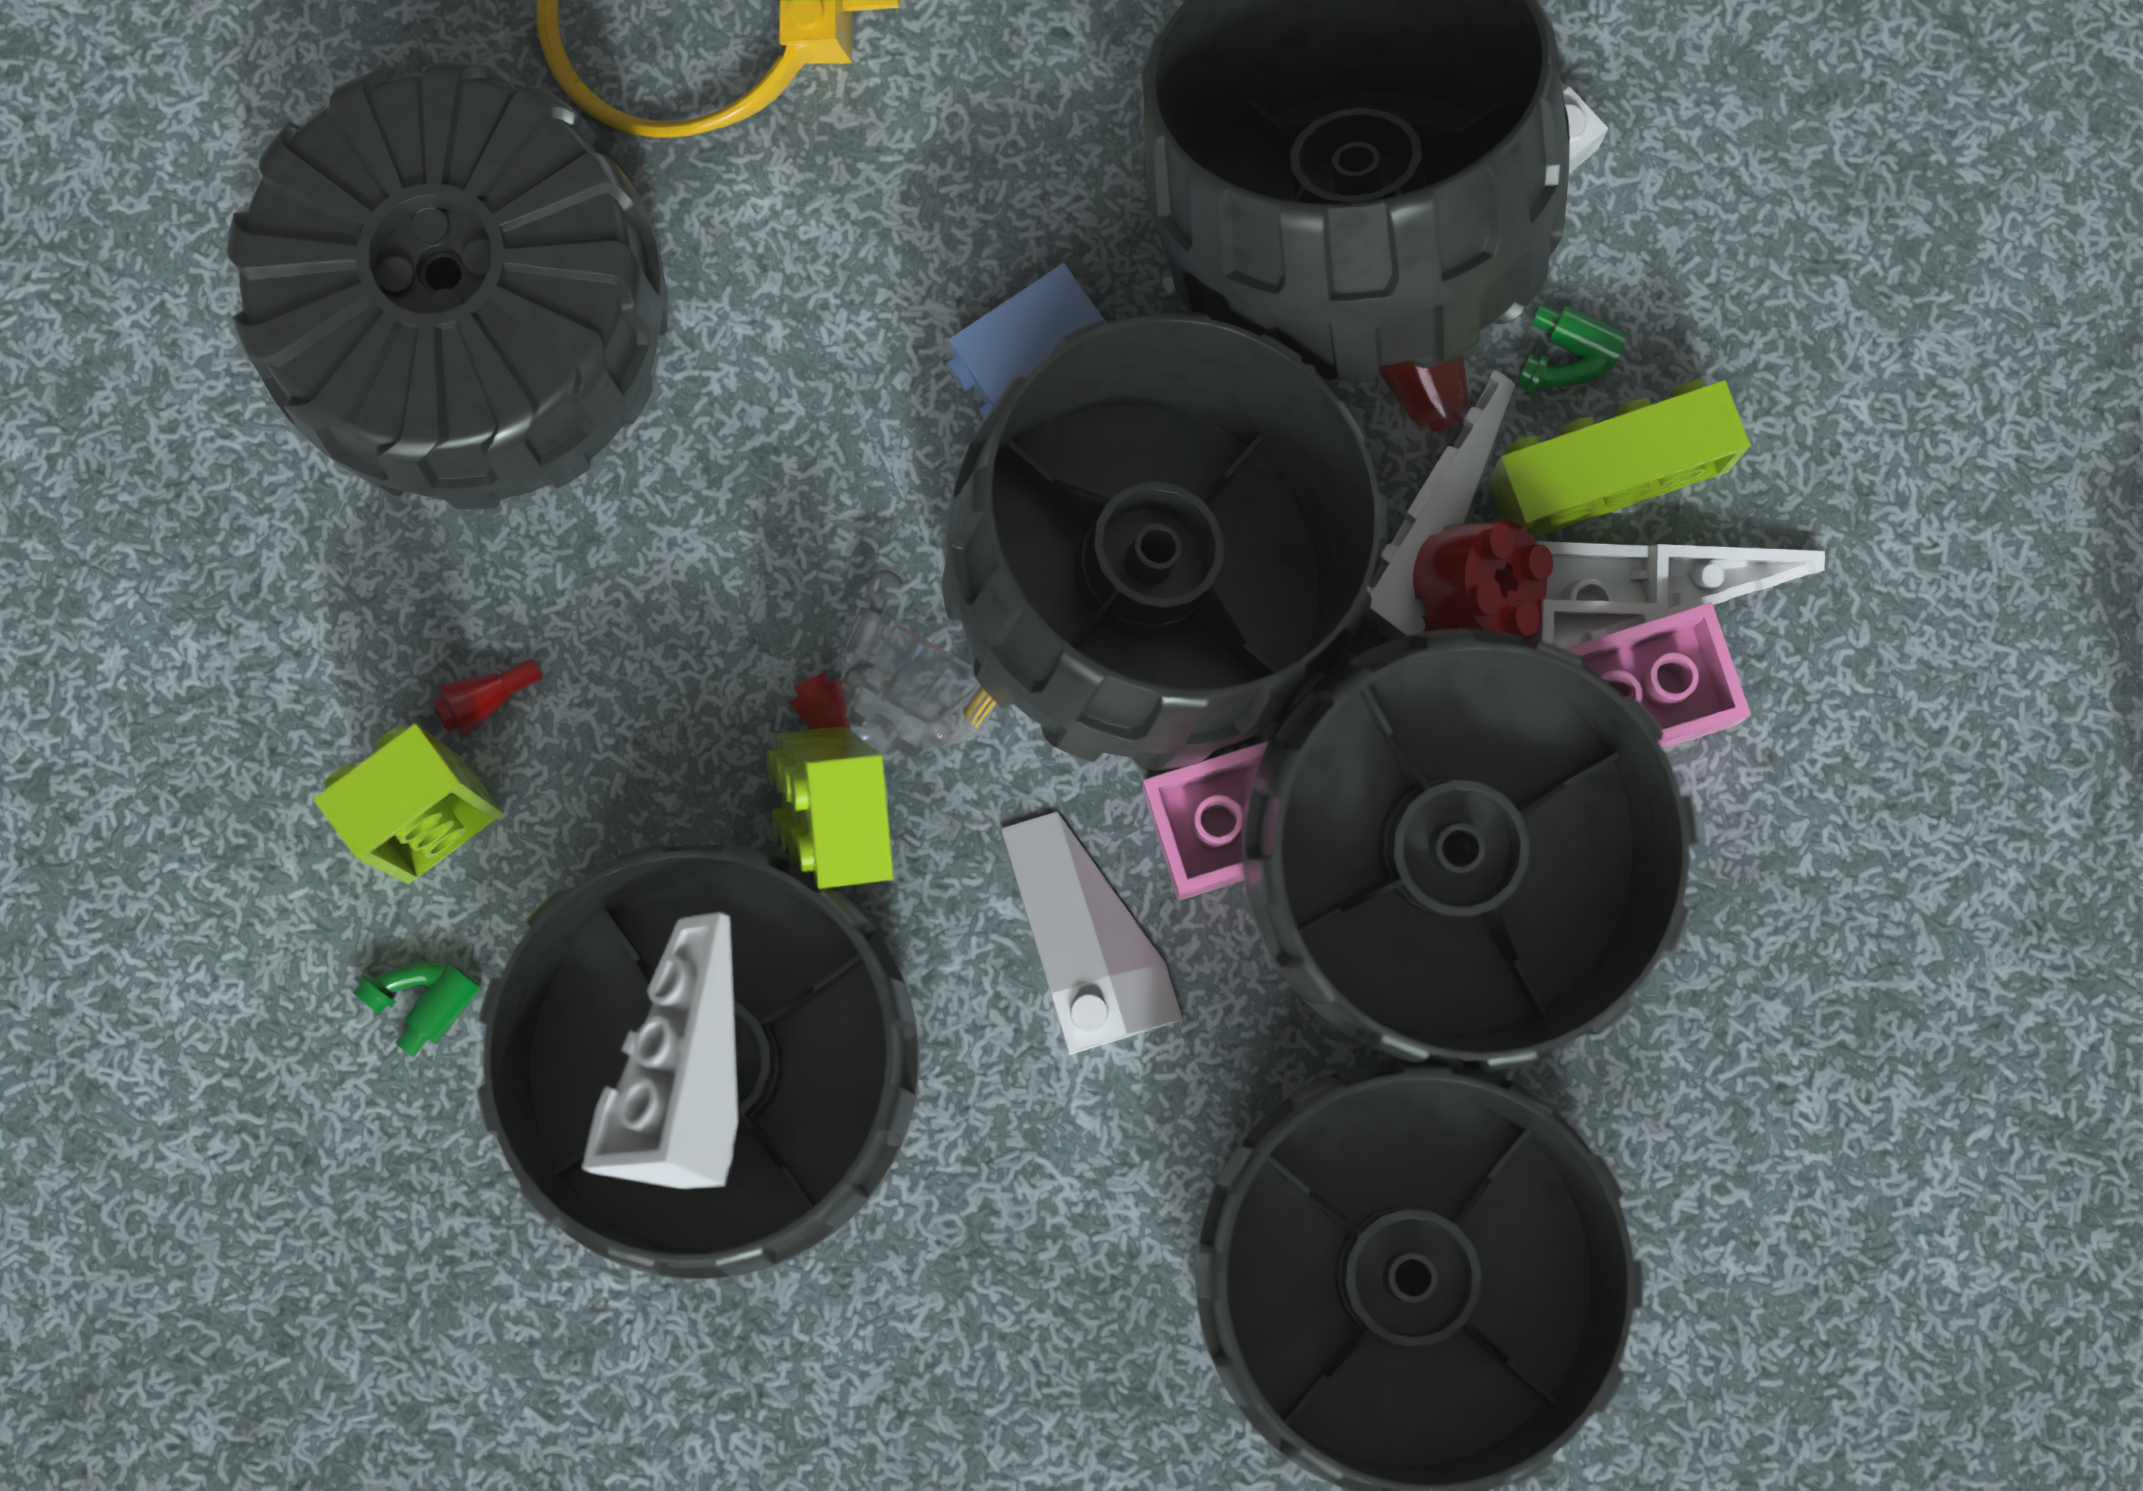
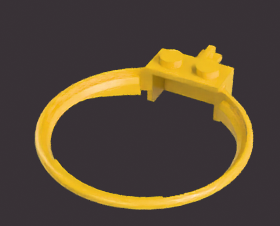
(810, 28)

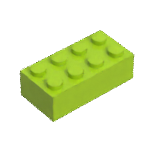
(1620, 459)
(406, 803)
(831, 806)

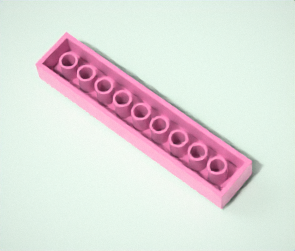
(1669, 664)

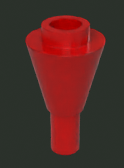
(473, 700)
(821, 703)

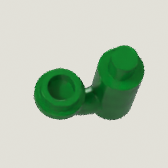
(1579, 334)
(434, 1012)

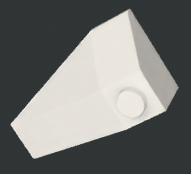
(1092, 951)
(677, 1095)

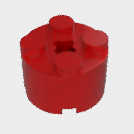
(1483, 578)

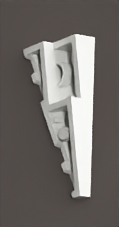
(1440, 503)
(1622, 586)

